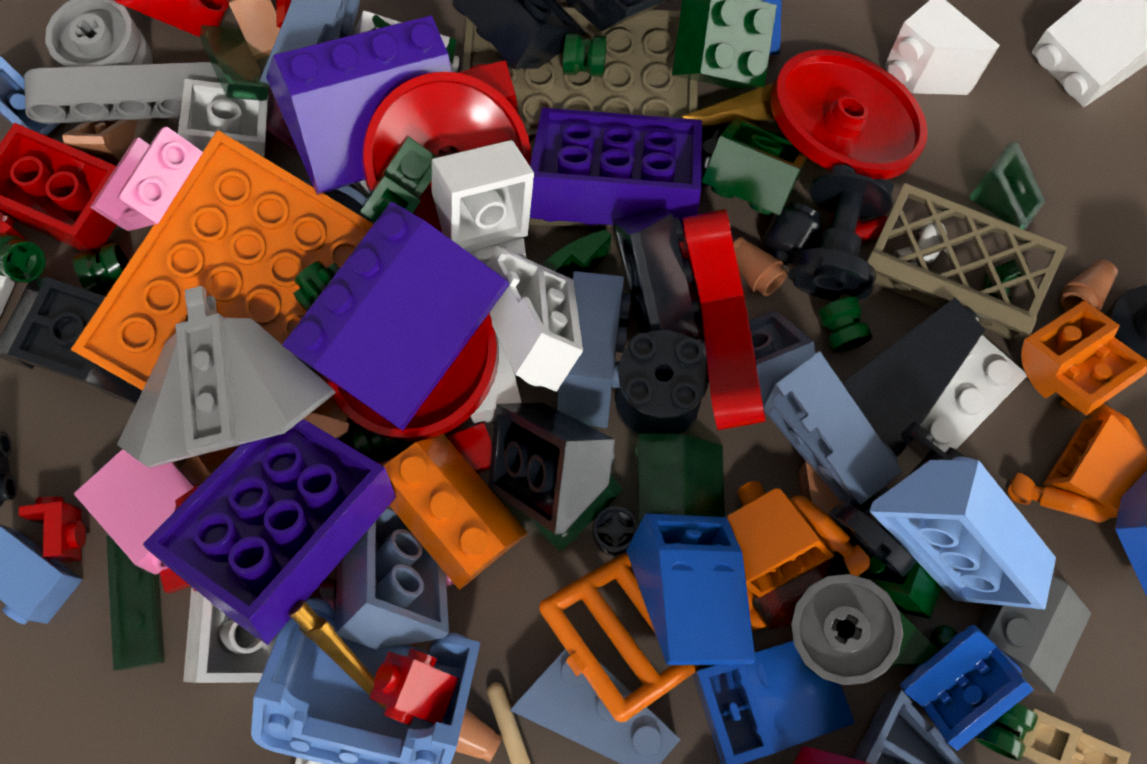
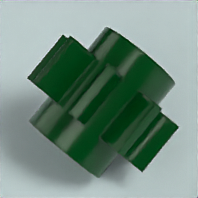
(313, 282)

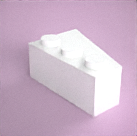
(536, 320)

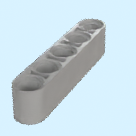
(110, 91)

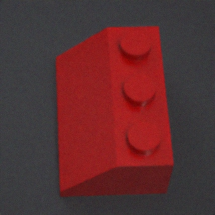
(53, 188)

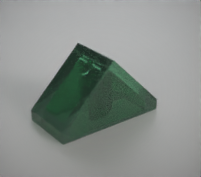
(1010, 189)

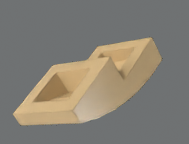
(1063, 743)

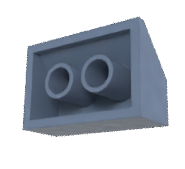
(390, 589)

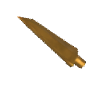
(749, 106)
(324, 636)

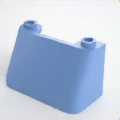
(323, 716)

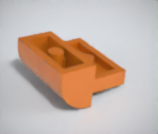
(1081, 359)

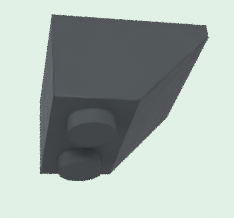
(1039, 638)

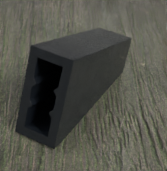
(914, 372)

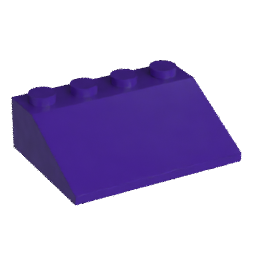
(337, 85)
(614, 166)
(396, 315)
(273, 524)

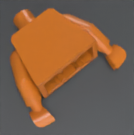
(1093, 469)
(785, 539)

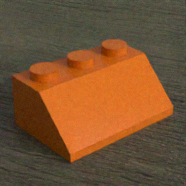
(451, 509)

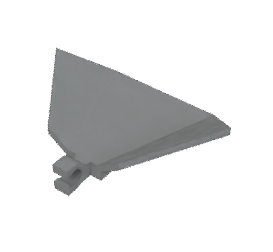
(218, 388)

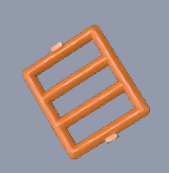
(581, 658)

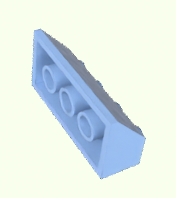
(968, 534)

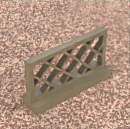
(937, 290)

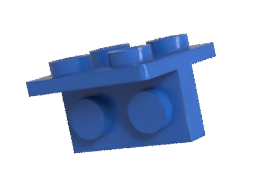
(967, 686)

